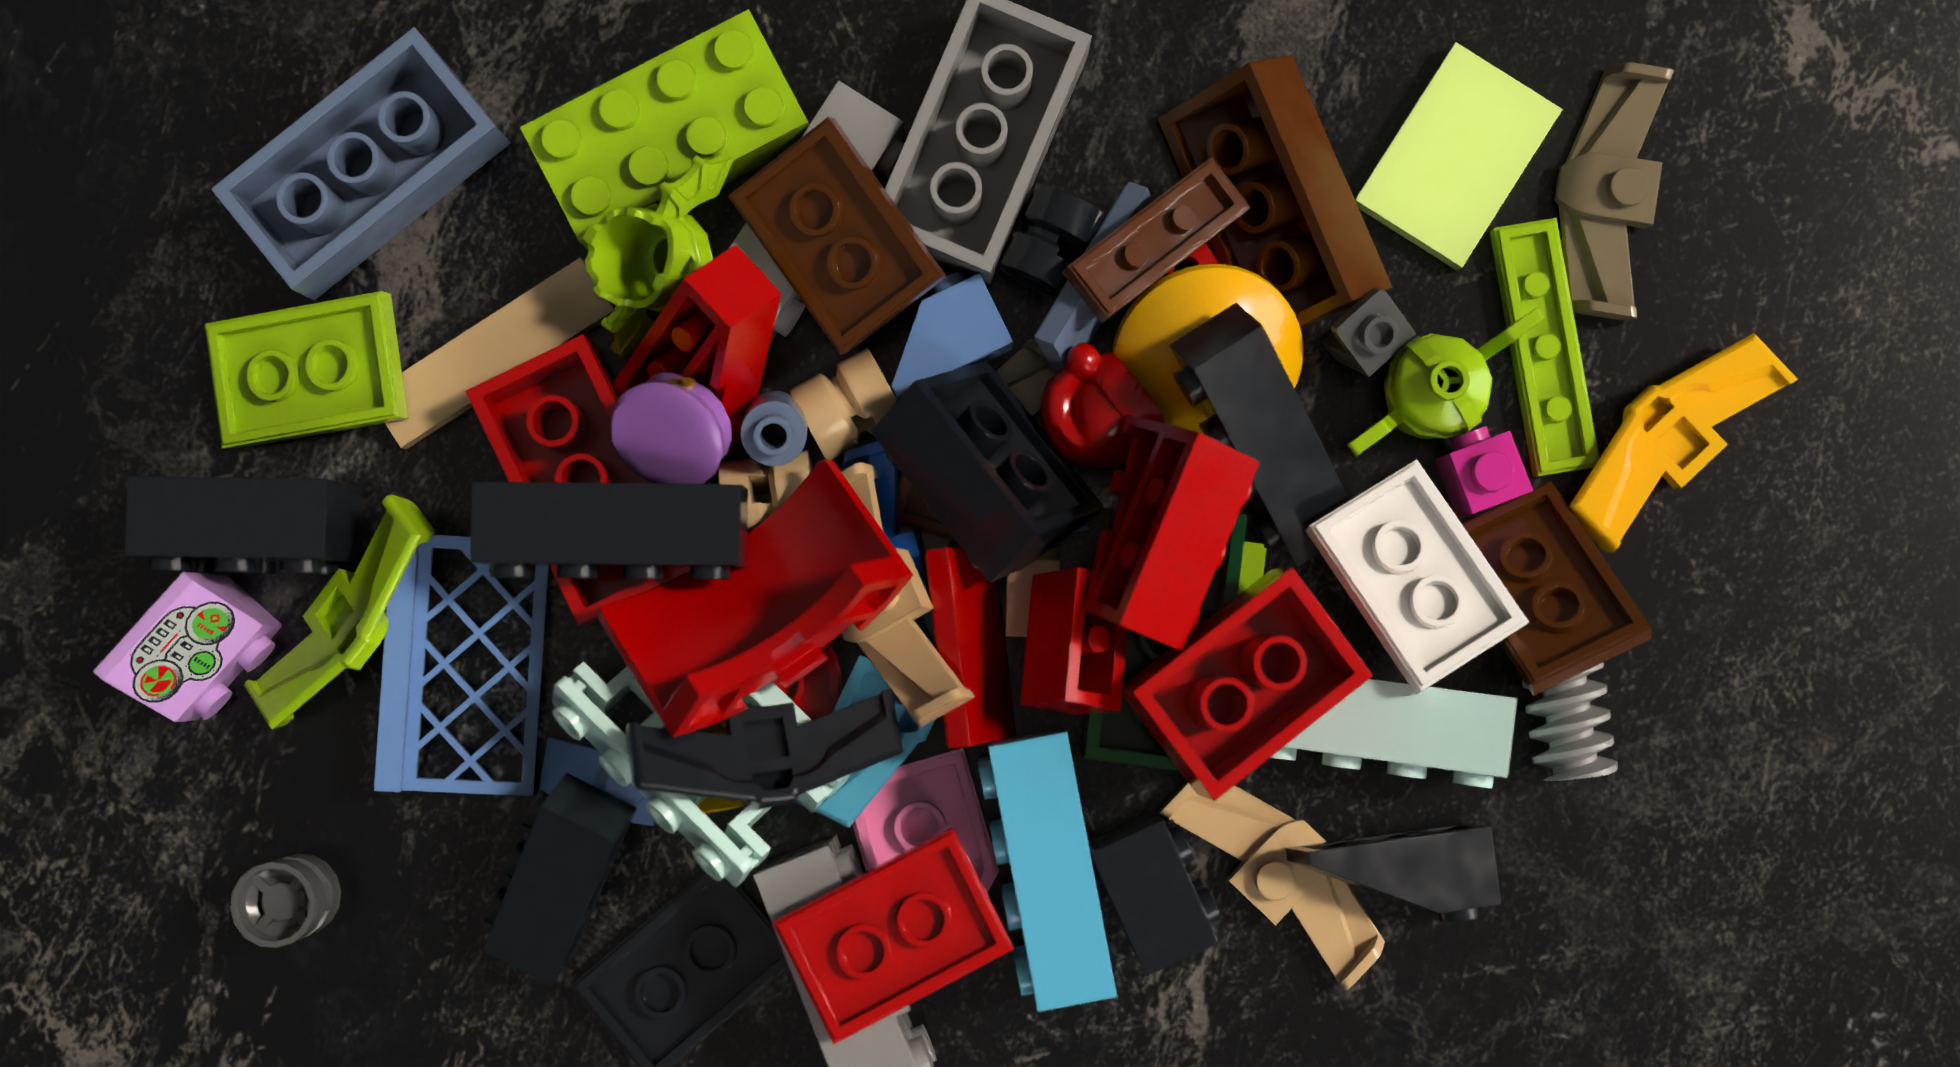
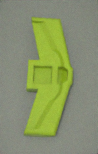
(344, 617)

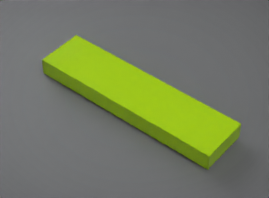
(1549, 355)

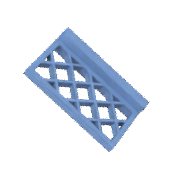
(405, 679)

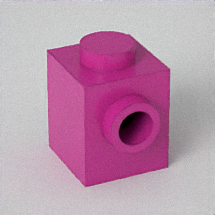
(1482, 471)

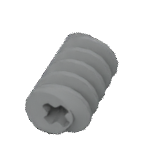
(1571, 729)

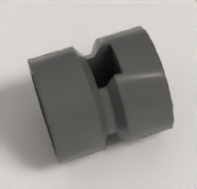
(285, 900)

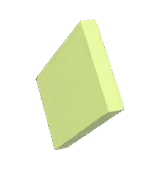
(1457, 156)

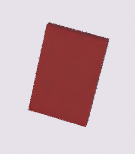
(973, 645)
(892, 935)

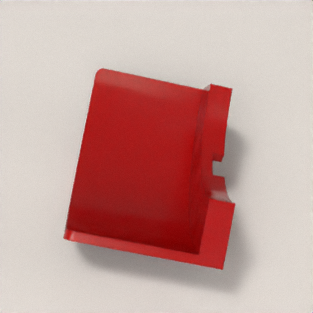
(805, 582)

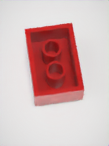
(1246, 682)

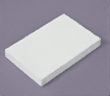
(1416, 576)

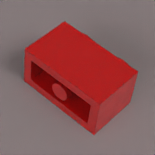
(1071, 655)

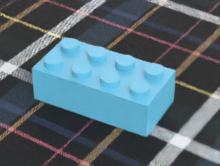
(1051, 870)

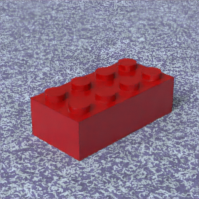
(554, 427)

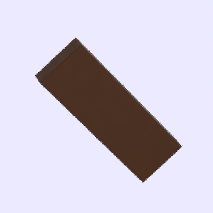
(1156, 239)

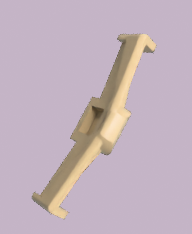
(894, 639)
(1275, 886)

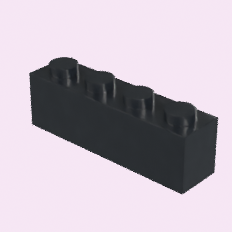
(1256, 411)
(609, 526)

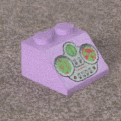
(191, 647)

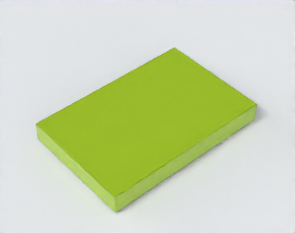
(306, 370)

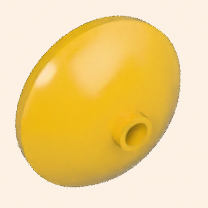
(1185, 302)

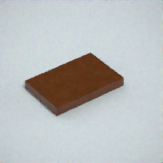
(837, 235)
(1560, 584)

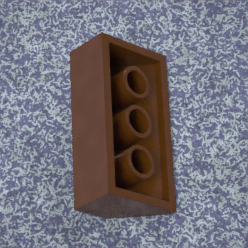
(1302, 215)

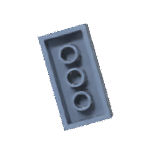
(360, 165)

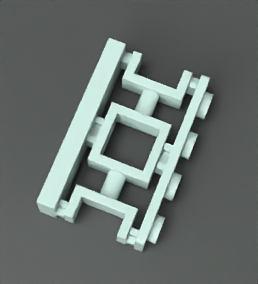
(581, 712)

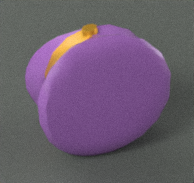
(671, 430)

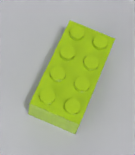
(654, 119)

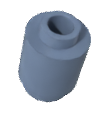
(774, 408)

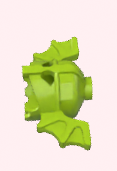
(648, 251)
(1417, 401)

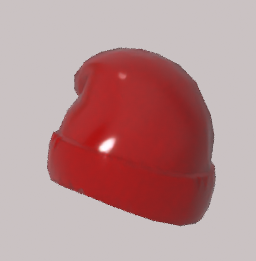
(1088, 406)

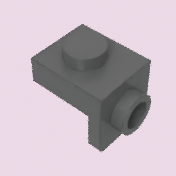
(1369, 333)

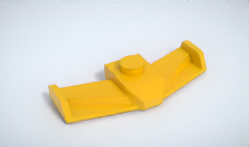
(1672, 435)

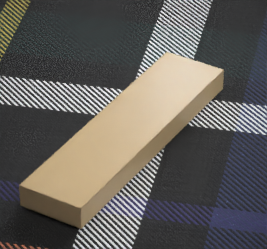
(519, 331)

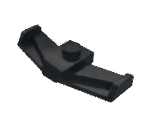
(765, 752)

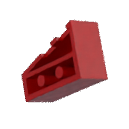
(713, 332)
(1167, 529)

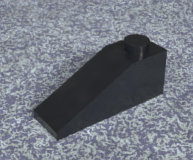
(1426, 868)

